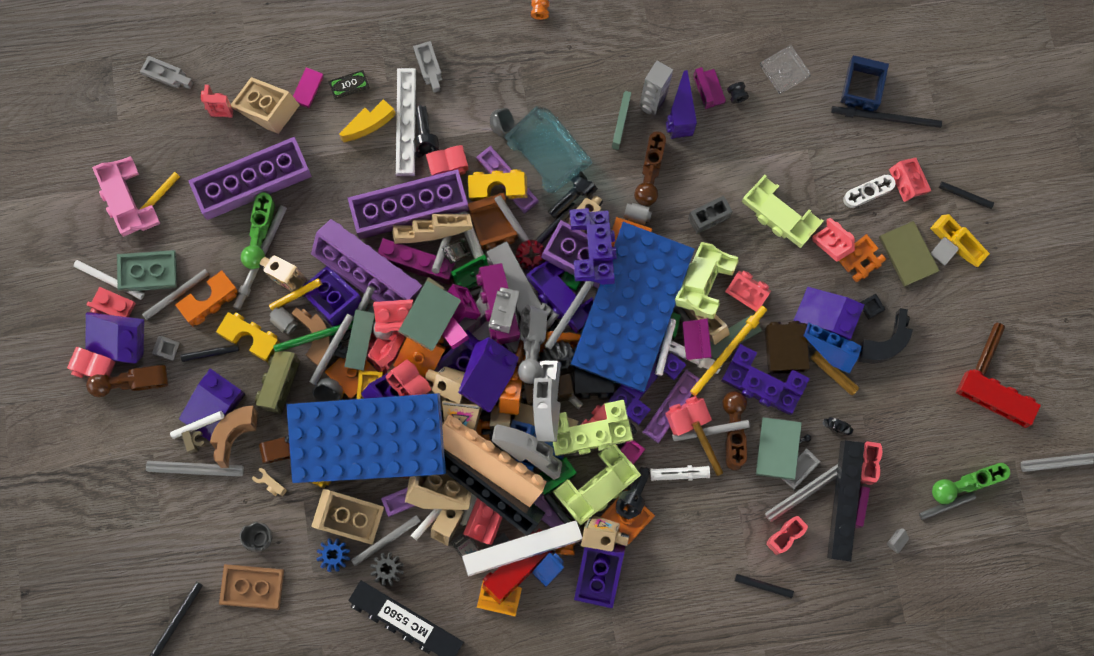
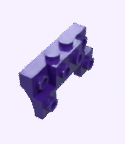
(601, 253)
(557, 294)
(761, 385)
(635, 408)

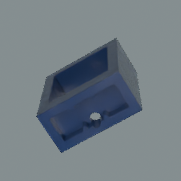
(870, 67)

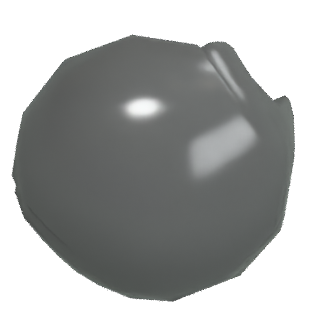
(501, 121)
(327, 390)
(256, 537)

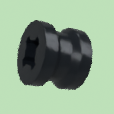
(737, 92)

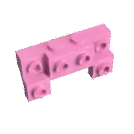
(122, 208)

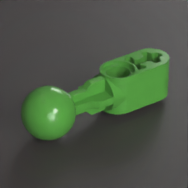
(254, 254)
(946, 491)

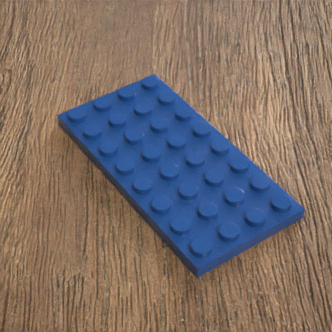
(633, 313)
(366, 438)

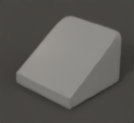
(944, 251)
(165, 348)
(898, 540)

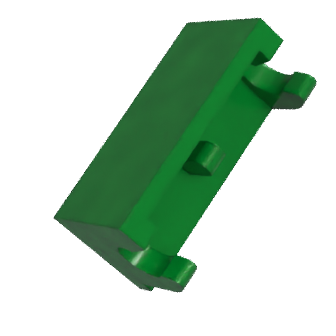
(466, 274)
(567, 472)

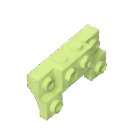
(778, 215)
(700, 278)
(596, 434)
(601, 488)

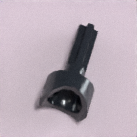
(424, 142)
(581, 187)
(632, 499)

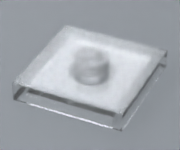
(785, 69)

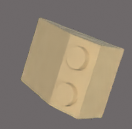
(265, 104)
(437, 493)
(347, 516)

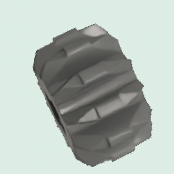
(560, 352)
(391, 563)

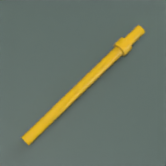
(751, 323)

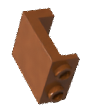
(491, 223)

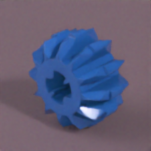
(333, 562)

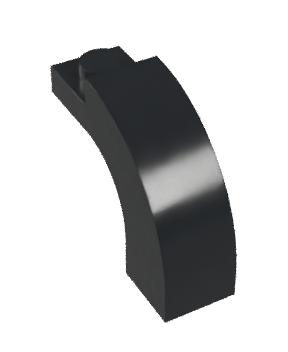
(878, 352)

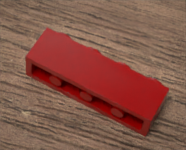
(998, 398)
(510, 576)

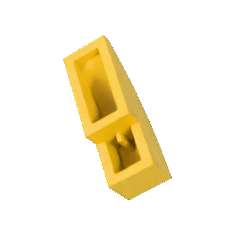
(368, 122)
(968, 245)

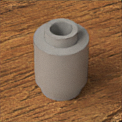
(637, 213)
(283, 320)

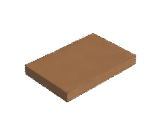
(251, 587)

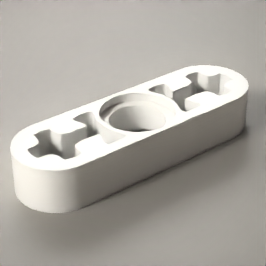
(855, 191)

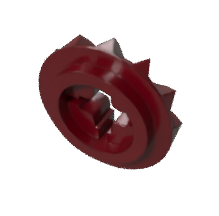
(524, 248)

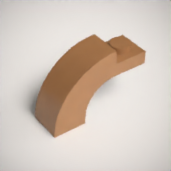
(315, 324)
(228, 429)

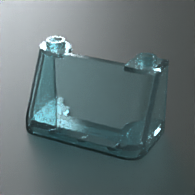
(548, 148)

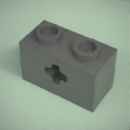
(710, 214)

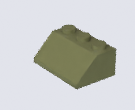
(277, 382)

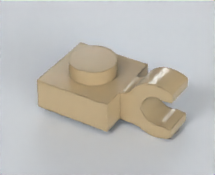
(273, 486)

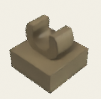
(190, 441)

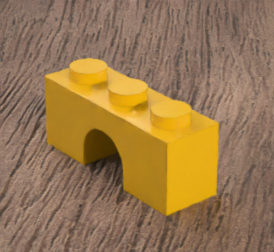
(481, 184)
(234, 327)

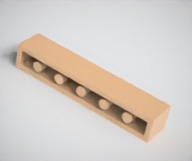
(491, 461)

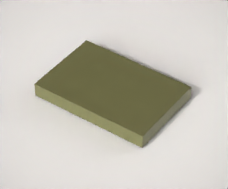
(909, 254)

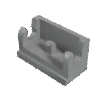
(503, 310)

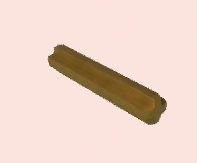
(835, 373)

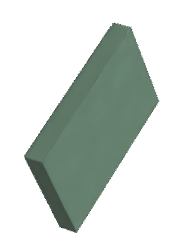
(146, 271)
(429, 315)
(778, 448)

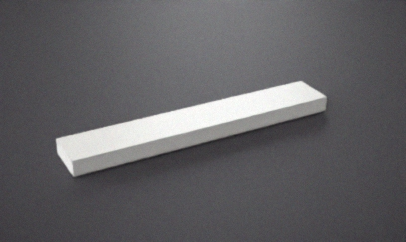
(406, 121)
(522, 548)

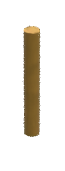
(707, 448)

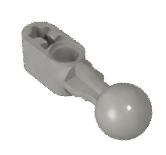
(533, 335)

